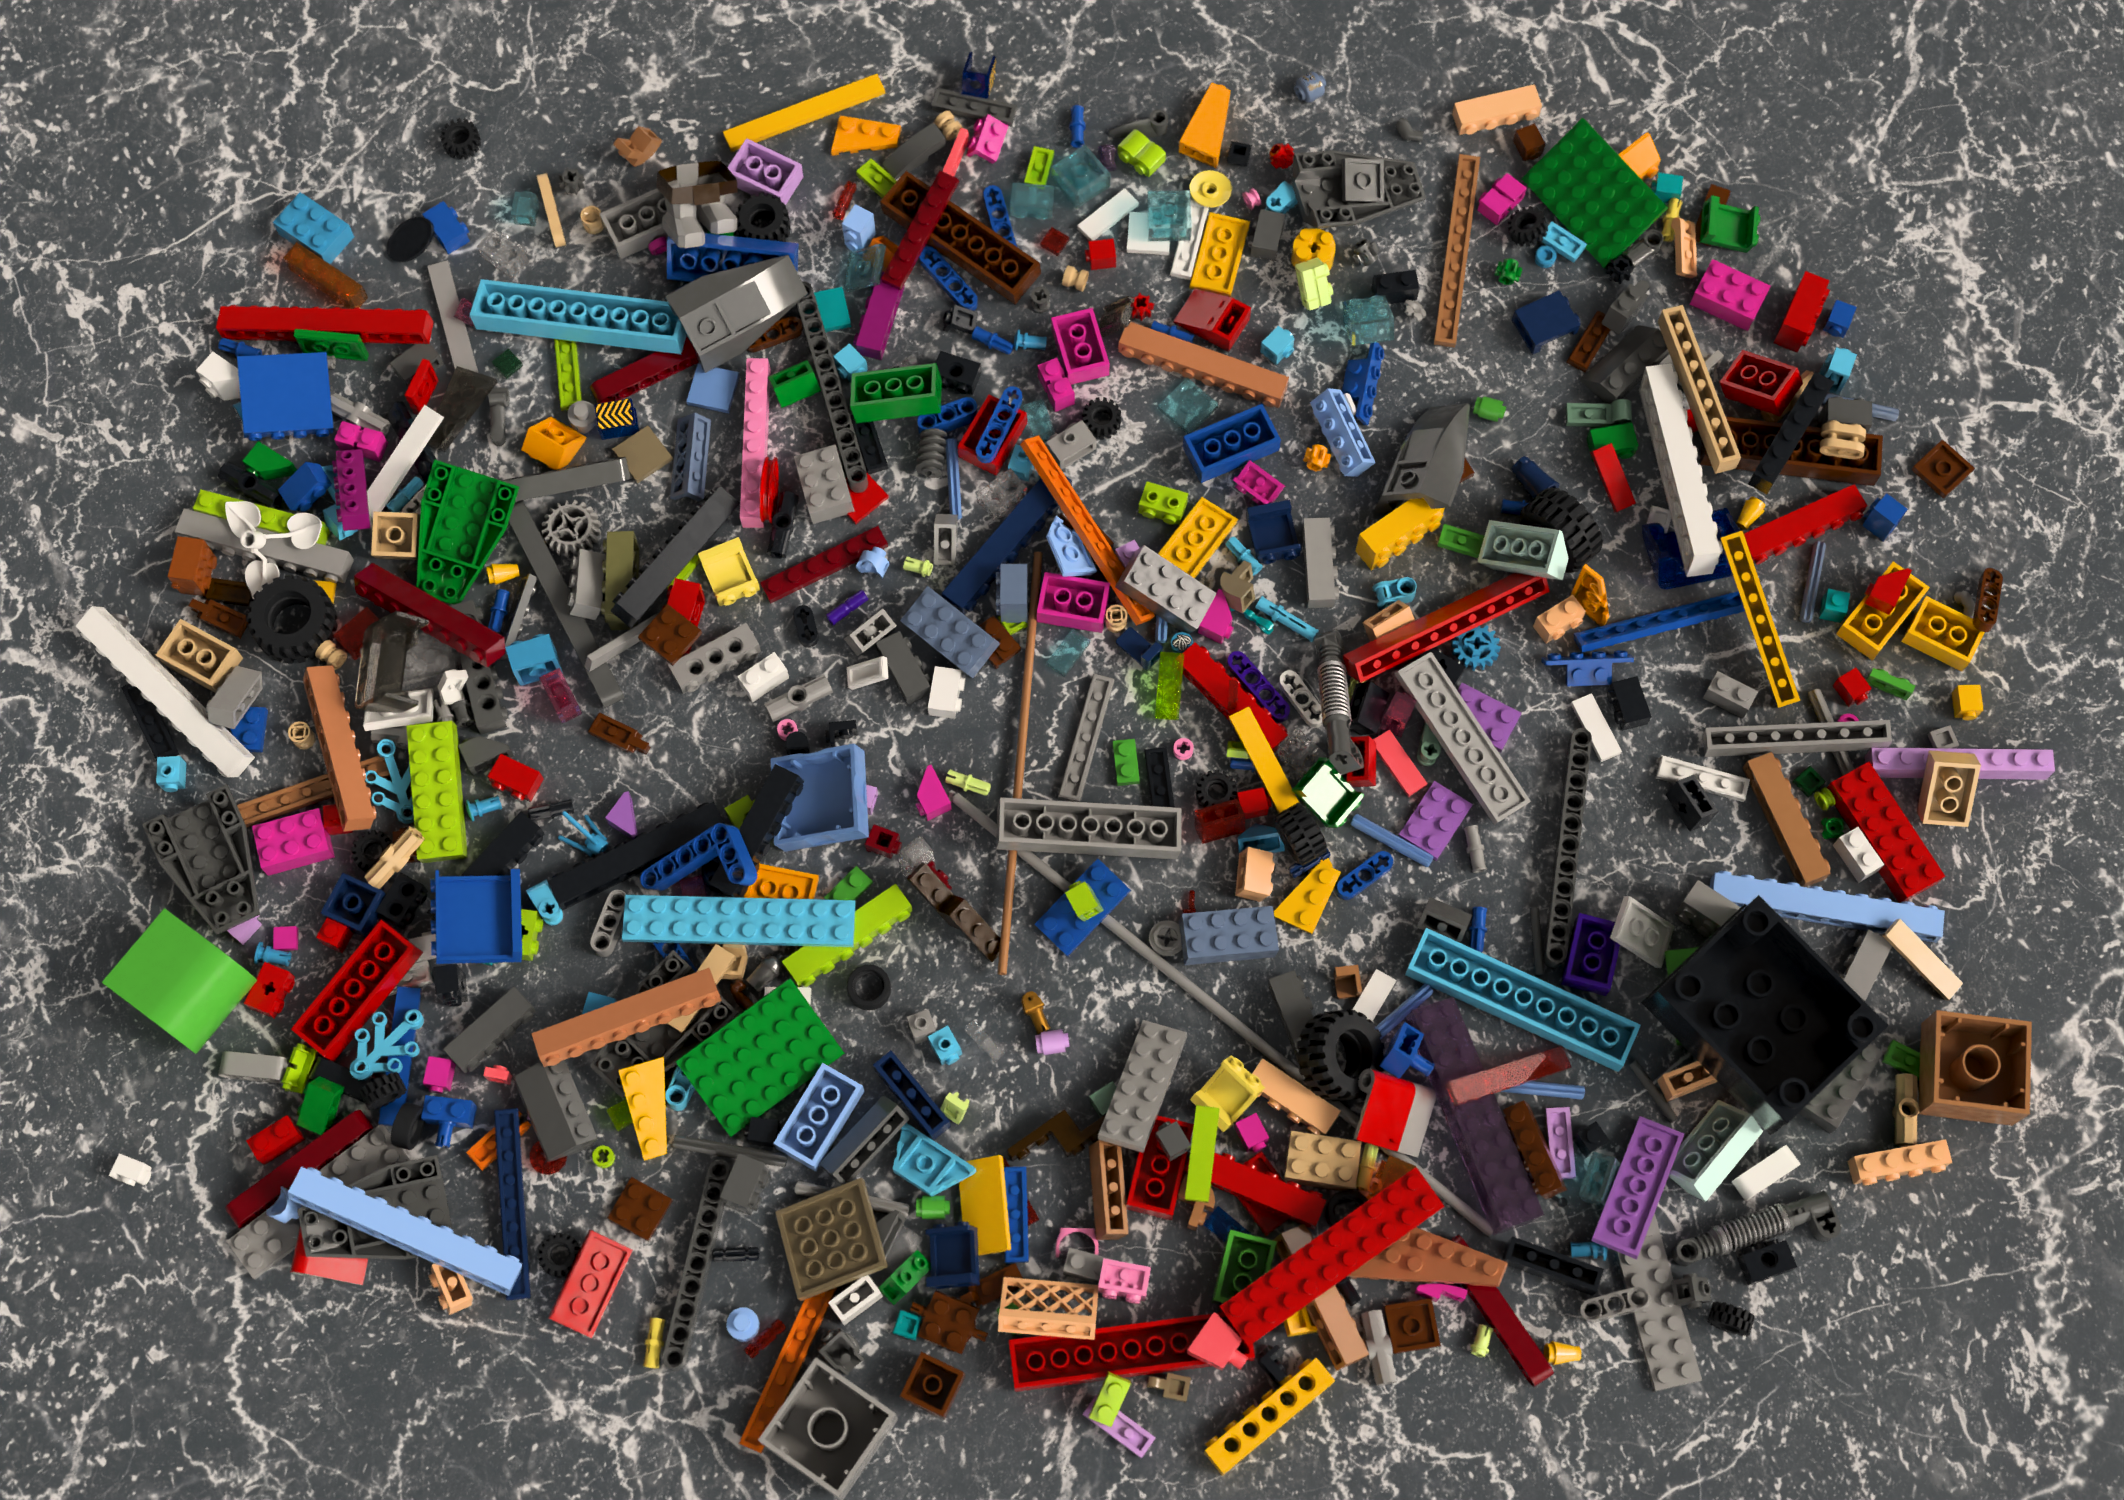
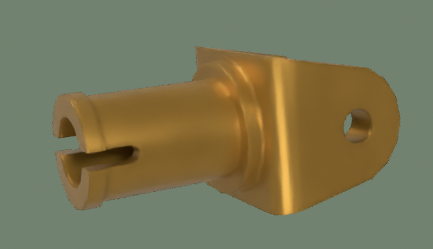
(1034, 1010)

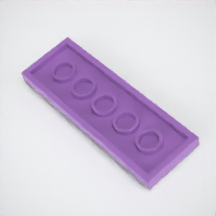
(1638, 1187)

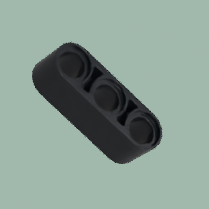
(339, 1075)

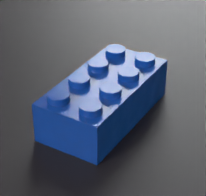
(1231, 443)

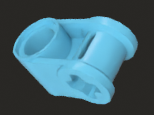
(1281, 199)
(1390, 591)
(544, 901)
(679, 1085)

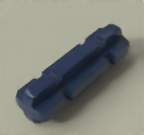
(1297, 869)

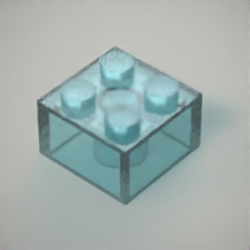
(1080, 176)
(1169, 215)
(1368, 320)

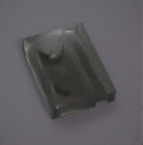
(1116, 316)

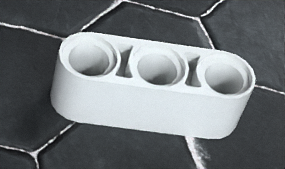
(1766, 1173)

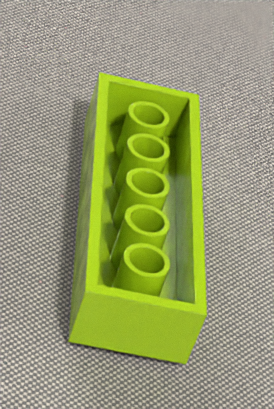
(437, 791)

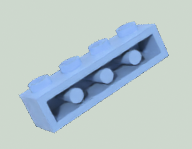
(1342, 432)

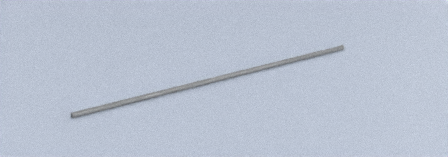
(1219, 1011)

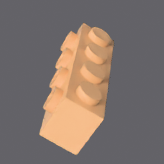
(1497, 110)
(1295, 1099)
(1900, 1161)

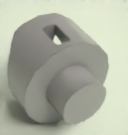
(582, 416)

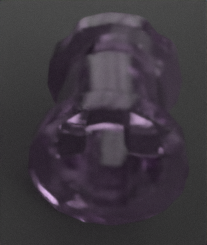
(1107, 154)

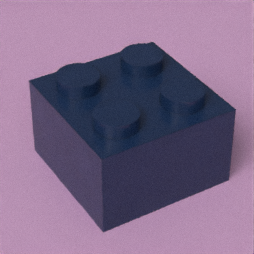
(354, 904)

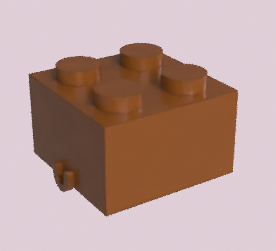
(192, 566)

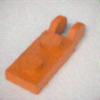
(485, 1150)

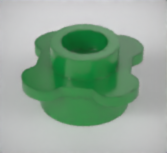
(1837, 823)

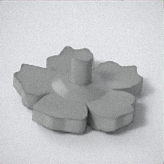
(1414, 310)

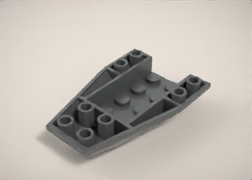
(1319, 189)
(735, 307)
(1429, 460)
(209, 859)
(662, 1038)
(408, 1184)

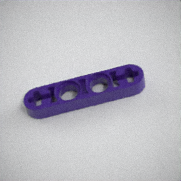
(1255, 688)

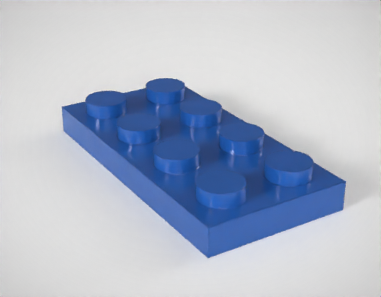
(1064, 925)

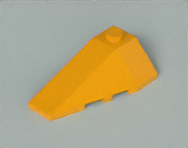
(1592, 595)

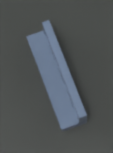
(694, 456)

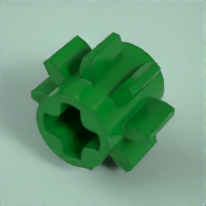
(1508, 271)

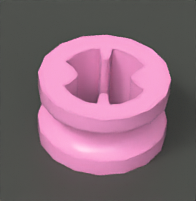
(1251, 199)
(784, 724)
(1178, 744)

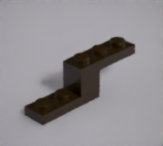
(955, 911)
(1063, 1131)

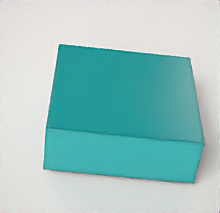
(907, 1325)

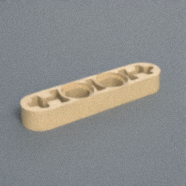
(551, 210)

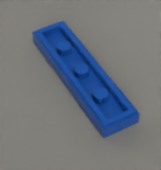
(1017, 1214)

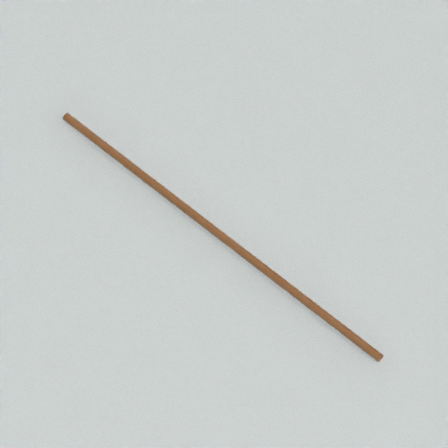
(1020, 757)

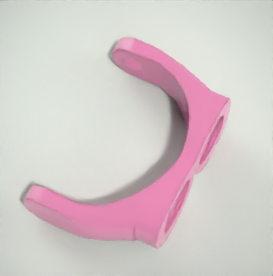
(1066, 1231)

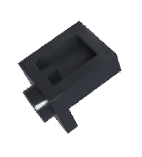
(960, 319)
(840, 729)
(1272, 1368)

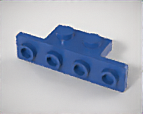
(1362, 379)
(1588, 669)

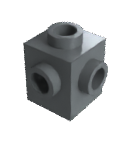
(1691, 1291)

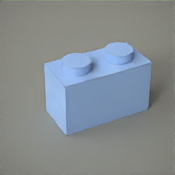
(858, 228)

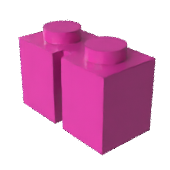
(1504, 194)
(1059, 390)
(370, 441)

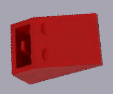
(1214, 317)

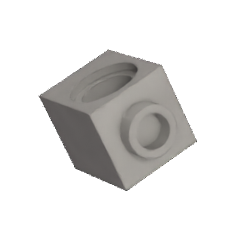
(921, 1026)

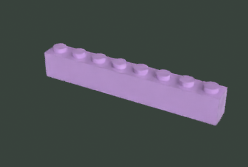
(1994, 762)

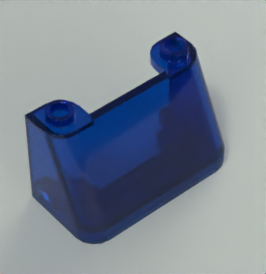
(1667, 559)

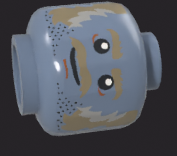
(1310, 87)

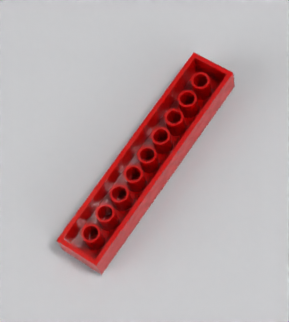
(1331, 1257)
(1120, 1349)

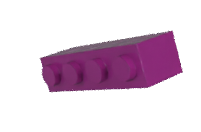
(878, 320)

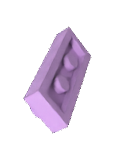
(1560, 1140)
(1125, 1432)

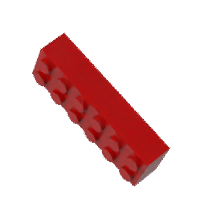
(1871, 807)
(357, 990)

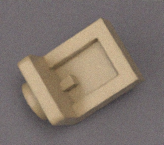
(738, 966)

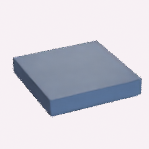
(713, 389)

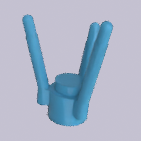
(595, 843)

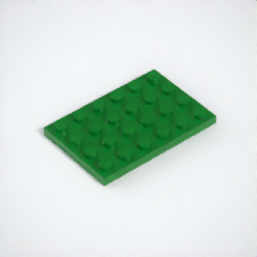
(1594, 193)
(759, 1057)

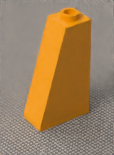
(1206, 129)

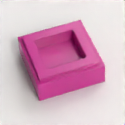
(285, 938)

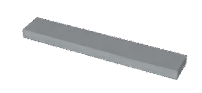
(454, 329)
(1086, 738)

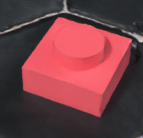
(498, 1074)

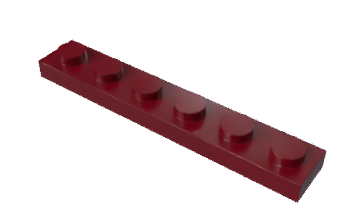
(920, 230)
(822, 565)

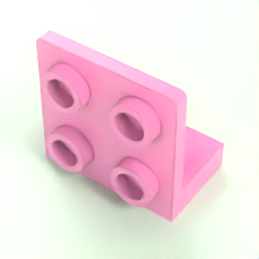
(1124, 1281)

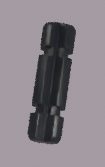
(736, 1254)

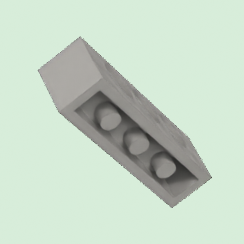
(720, 647)

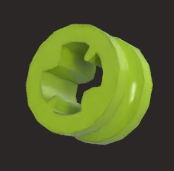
(1824, 798)
(611, 1157)

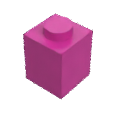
(439, 1074)
(1252, 1133)

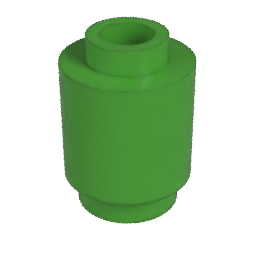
(1489, 408)
(932, 1207)

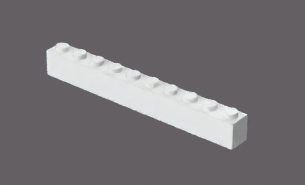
(164, 692)

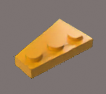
(863, 134)

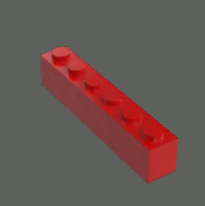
(1805, 523)
(1213, 683)
(1265, 1190)

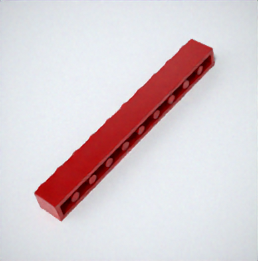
(280, 323)
(1443, 625)

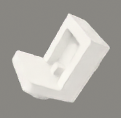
(451, 686)

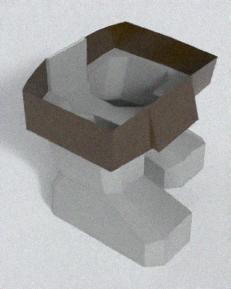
(697, 192)

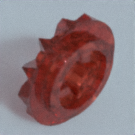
(538, 1161)

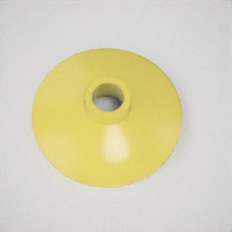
(1210, 182)

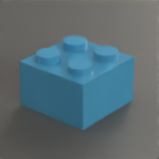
(533, 658)

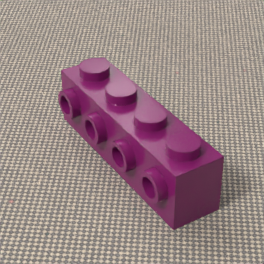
(352, 489)

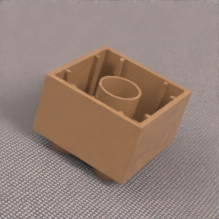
(1975, 1068)

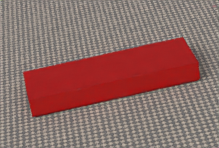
(1613, 477)

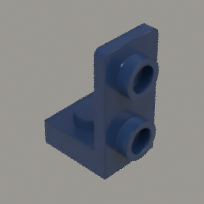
(1139, 648)

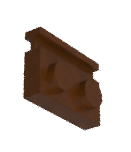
(1008, 645)

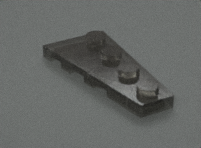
(459, 403)

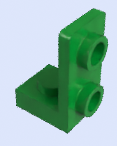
(905, 1277)

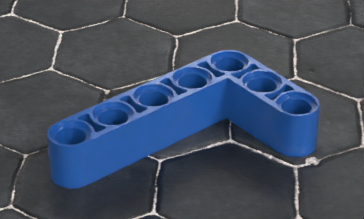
(701, 855)

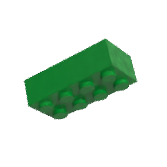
(896, 393)

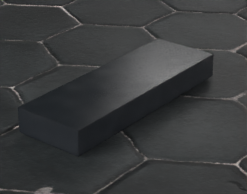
(869, 446)
(1159, 777)

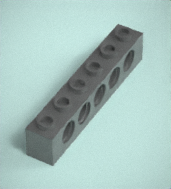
(486, 719)

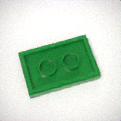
(337, 344)

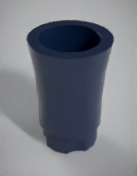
(1532, 476)

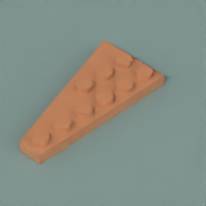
(1430, 1259)

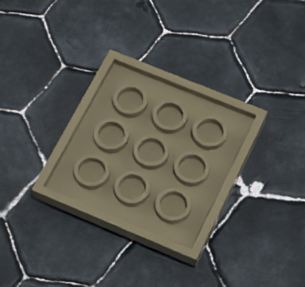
(831, 1239)

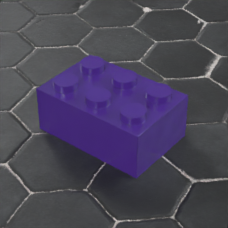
(1591, 955)

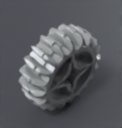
(557, 538)

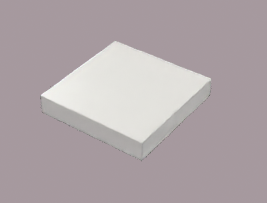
(1138, 237)

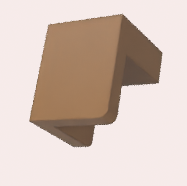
(1347, 982)

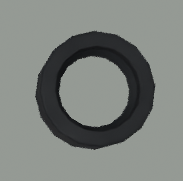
(870, 970)
(407, 1126)
(1338, 1197)

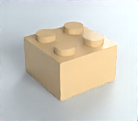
(395, 535)

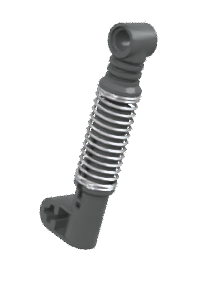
(1335, 702)
(1755, 1227)

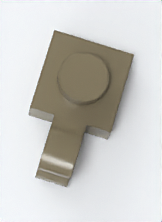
(1174, 1387)

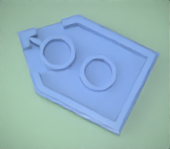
(1069, 550)

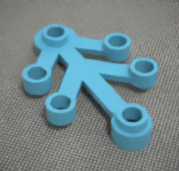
(397, 785)
(384, 1046)

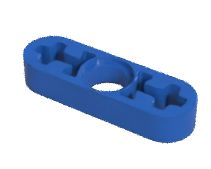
(1381, 870)

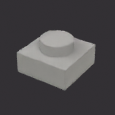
(1943, 738)

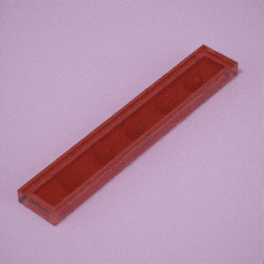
(1508, 1075)

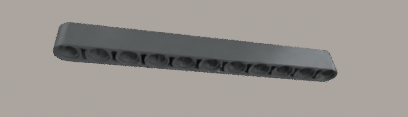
(833, 394)
(558, 593)
(1565, 857)

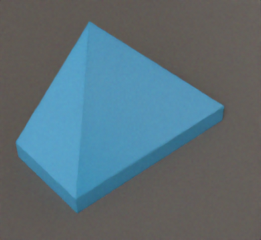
(1261, 838)

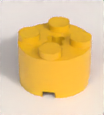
(1313, 244)

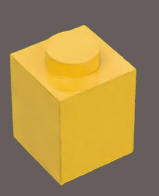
(1967, 701)

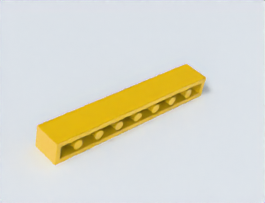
(1760, 619)

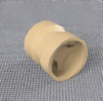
(949, 127)
(591, 219)
(1075, 278)
(1116, 623)
(330, 654)
(304, 739)

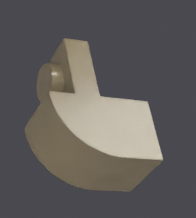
(1237, 587)

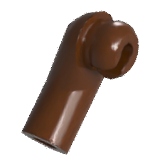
(740, 998)

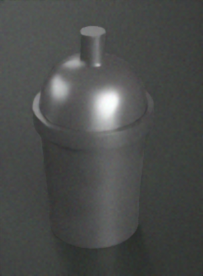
(765, 972)

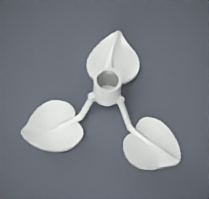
(243, 519)

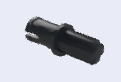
(550, 810)
(1348, 1291)

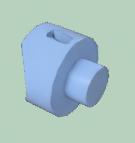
(873, 562)
(284, 1208)
(743, 1324)

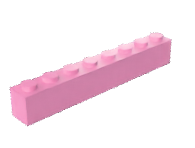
(754, 439)

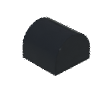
(1239, 153)
(797, 743)

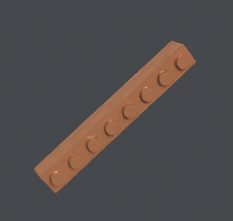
(1203, 364)
(338, 748)
(626, 1017)

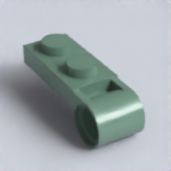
(1599, 414)

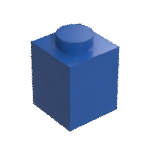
(1839, 319)

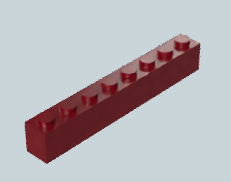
(444, 621)

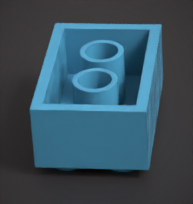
(313, 228)

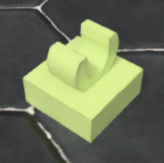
(954, 1107)

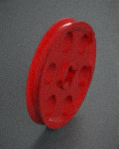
(769, 489)

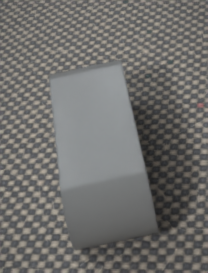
(609, 934)
(253, 1067)
(1603, 1304)

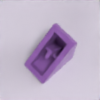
(622, 816)

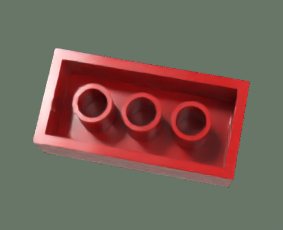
(1156, 1178)

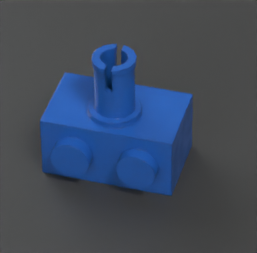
(1403, 1053)
(448, 1114)

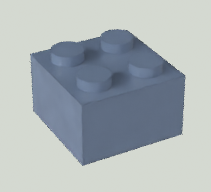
(1012, 593)

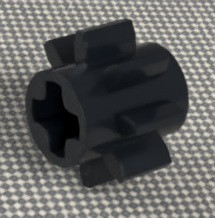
(1619, 270)

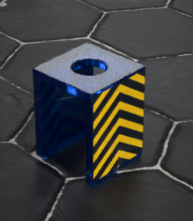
(985, 79)
(616, 419)

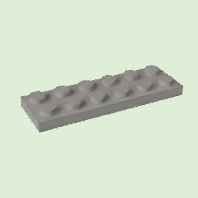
(1142, 1086)

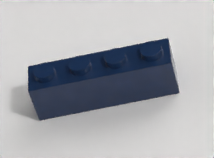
(911, 1095)

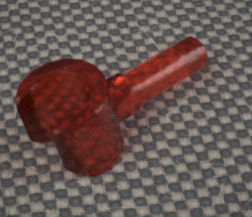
(1191, 909)

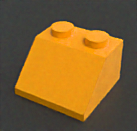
(1642, 157)
(552, 443)

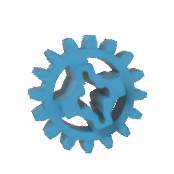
(1485, 643)

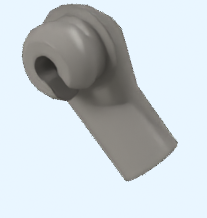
(1967, 602)

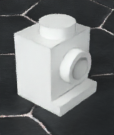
(130, 1171)

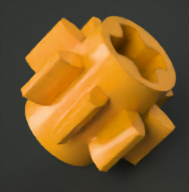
(1317, 457)

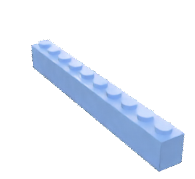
(1830, 907)
(404, 1230)

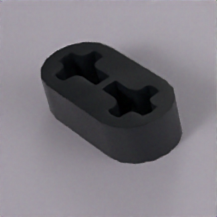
(800, 627)

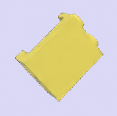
(729, 572)
(1230, 1090)

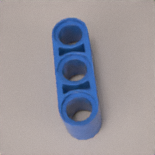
(952, 409)

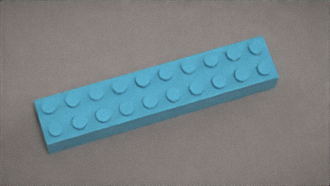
(577, 316)
(1523, 1000)

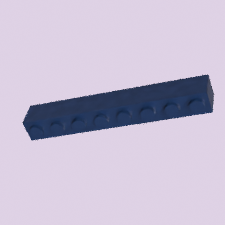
(1001, 547)

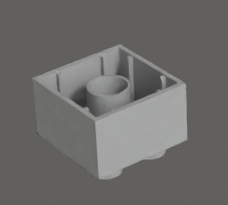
(828, 1429)

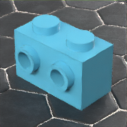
(1838, 368)

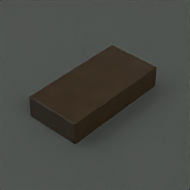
(229, 592)

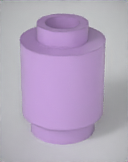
(1052, 1042)

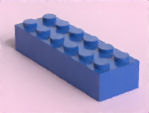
(723, 253)

